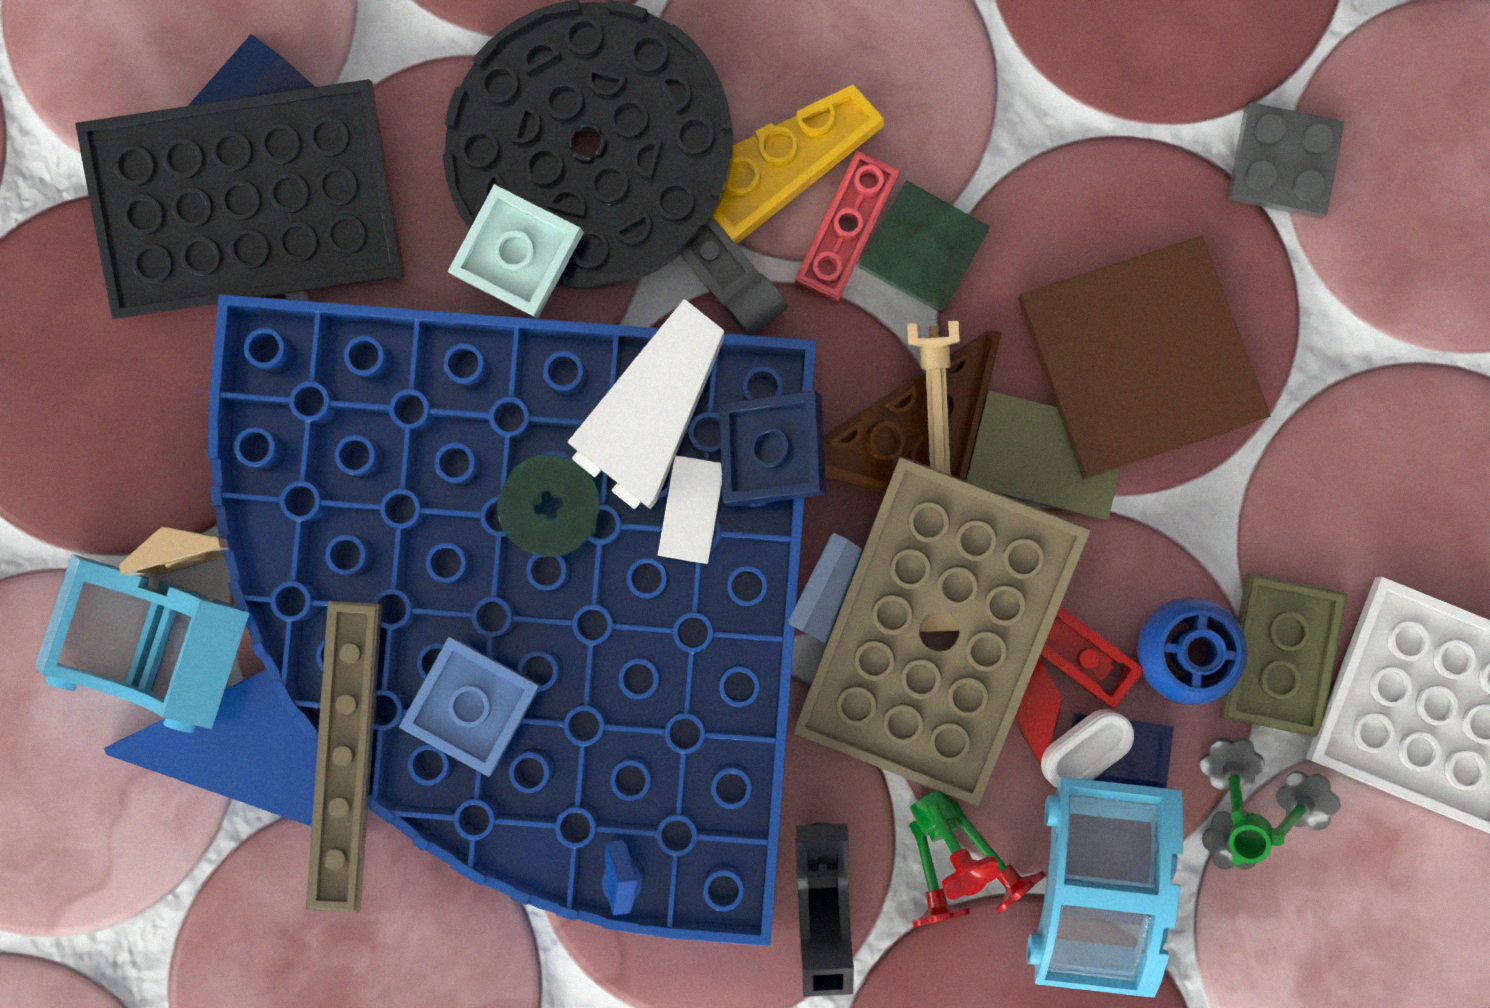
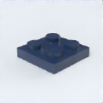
(772, 449)

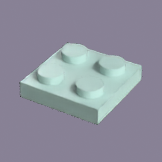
(515, 251)

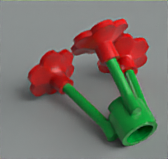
(938, 819)

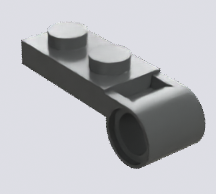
(734, 280)

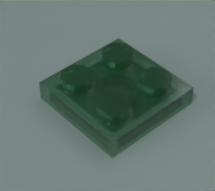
(924, 246)

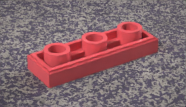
(835, 250)

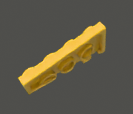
(791, 157)

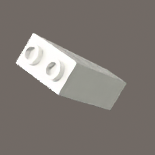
(649, 408)

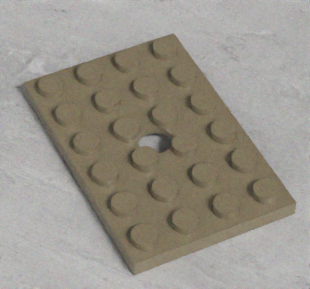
(955, 553)

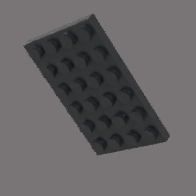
(240, 198)

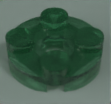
(524, 491)

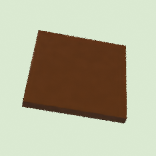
(1143, 357)

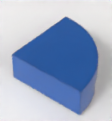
(620, 877)

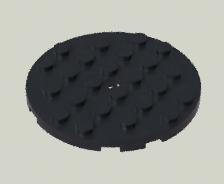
(605, 74)

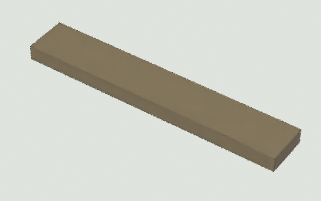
(344, 757)

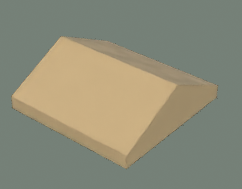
(171, 551)

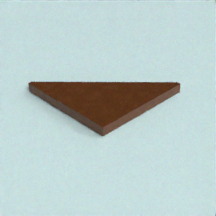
(871, 442)

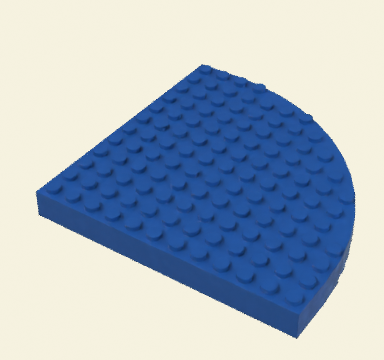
(369, 468)

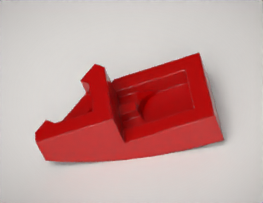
(1039, 711)

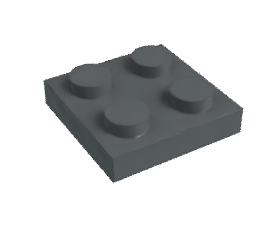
(1285, 160)

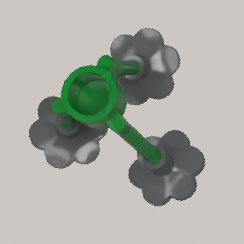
(1246, 837)

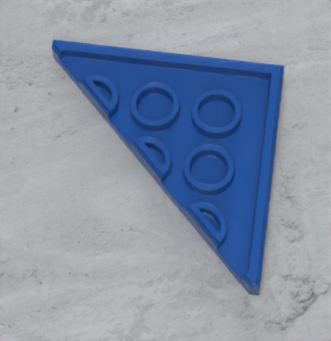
(248, 755)

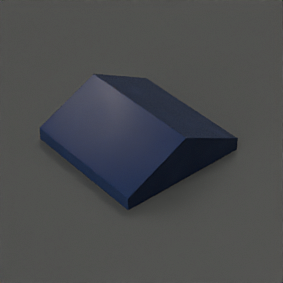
(252, 72)

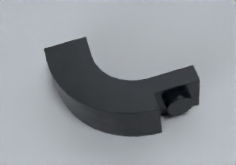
(824, 909)

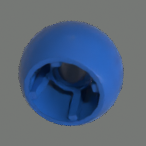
(1224, 644)

